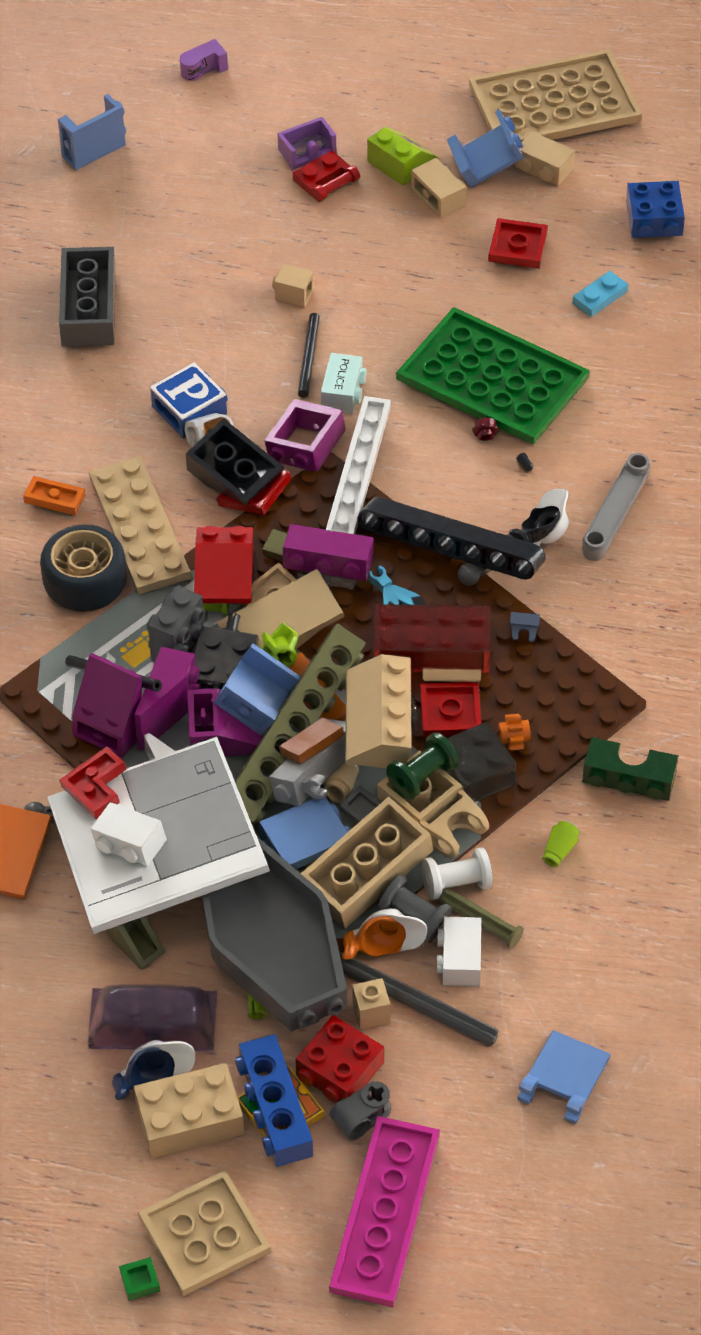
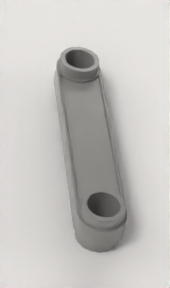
(616, 507)

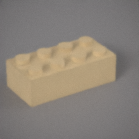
(368, 859)

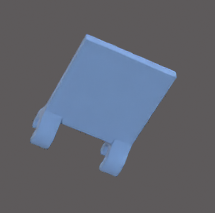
(567, 1070)

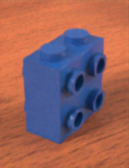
(655, 209)

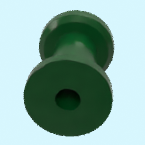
(436, 756)

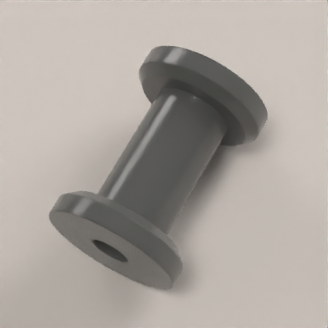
(411, 905)

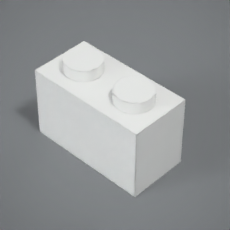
(128, 834)
(461, 951)

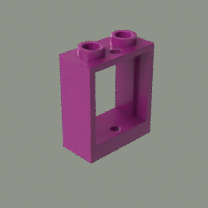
(309, 416)

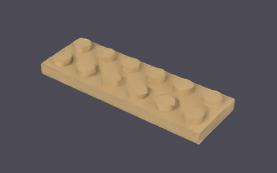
(140, 525)

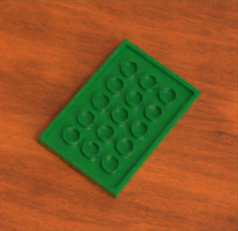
(493, 375)

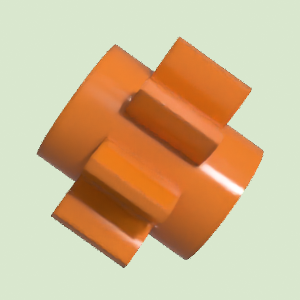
(514, 731)

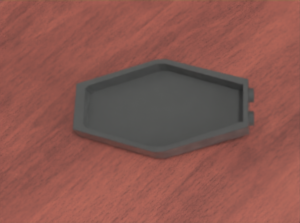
(278, 943)

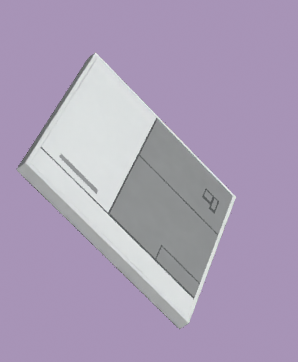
(205, 831)

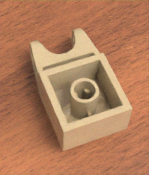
(439, 809)

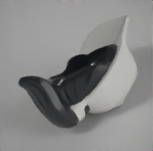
(546, 521)

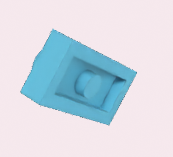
(600, 293)

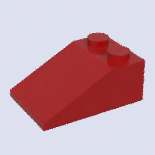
(224, 564)

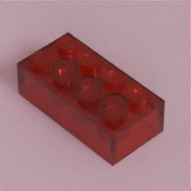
(434, 635)

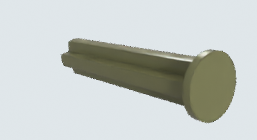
(489, 921)

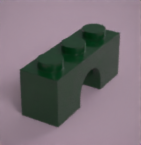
(651, 778)

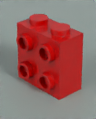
(339, 1060)

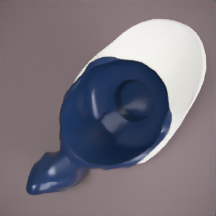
(153, 1062)

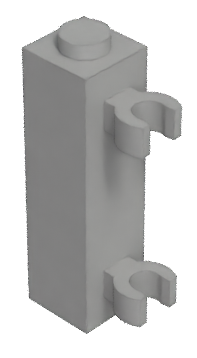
(296, 782)

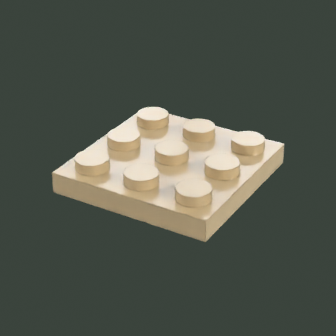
(204, 1232)

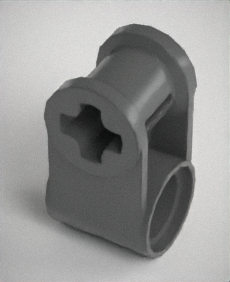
(360, 1110)

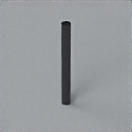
(308, 355)

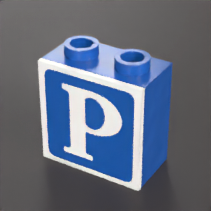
(187, 396)

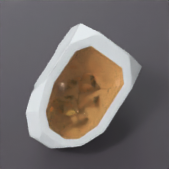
(199, 427)

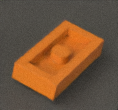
(54, 495)

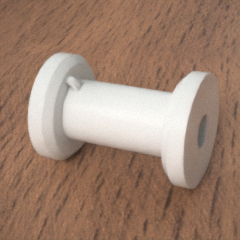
(457, 873)

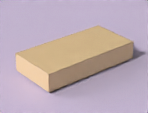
(452, 674)

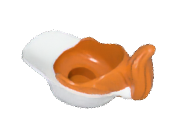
(385, 934)

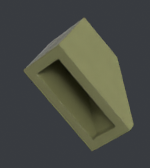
(137, 941)

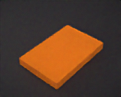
(20, 848)

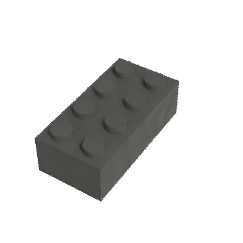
(87, 296)

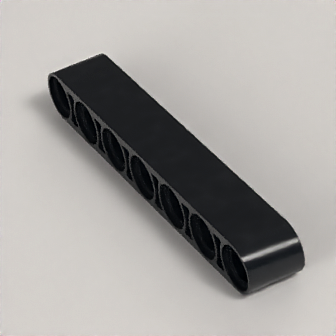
(451, 538)

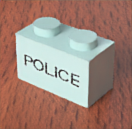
(343, 381)

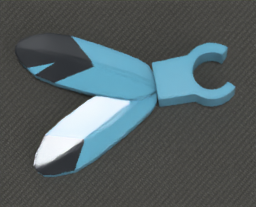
(394, 594)

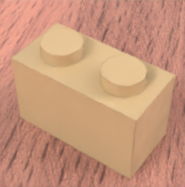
(546, 159)
(438, 187)

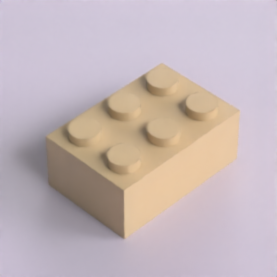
(189, 1110)

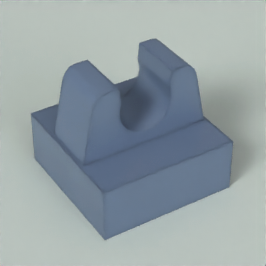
(526, 622)

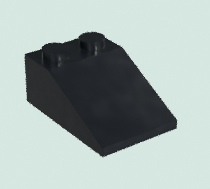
(231, 463)

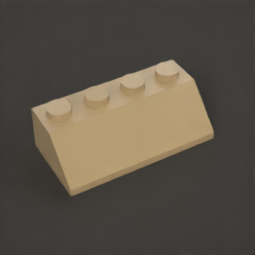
(378, 711)

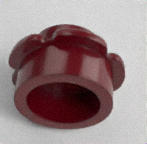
(485, 429)

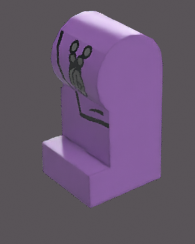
(203, 60)

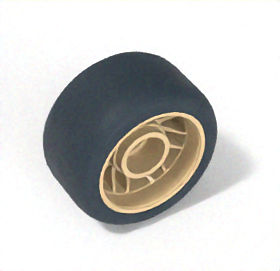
(83, 567)

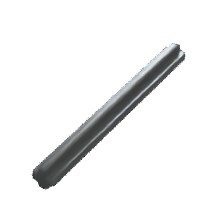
(422, 1002)

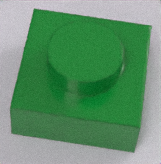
(139, 1278)

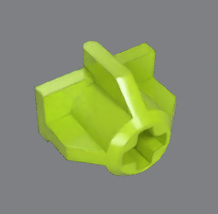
(281, 644)

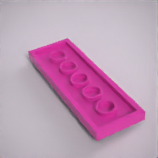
(384, 1211)

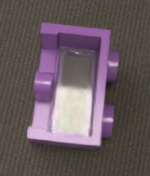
(306, 142)

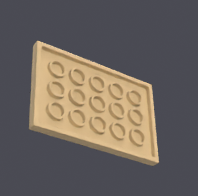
(558, 96)

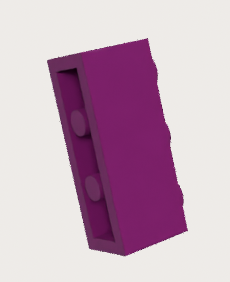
(328, 551)

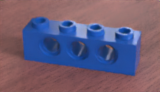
(266, 1056)

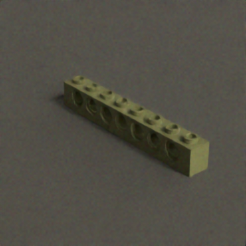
(339, 645)

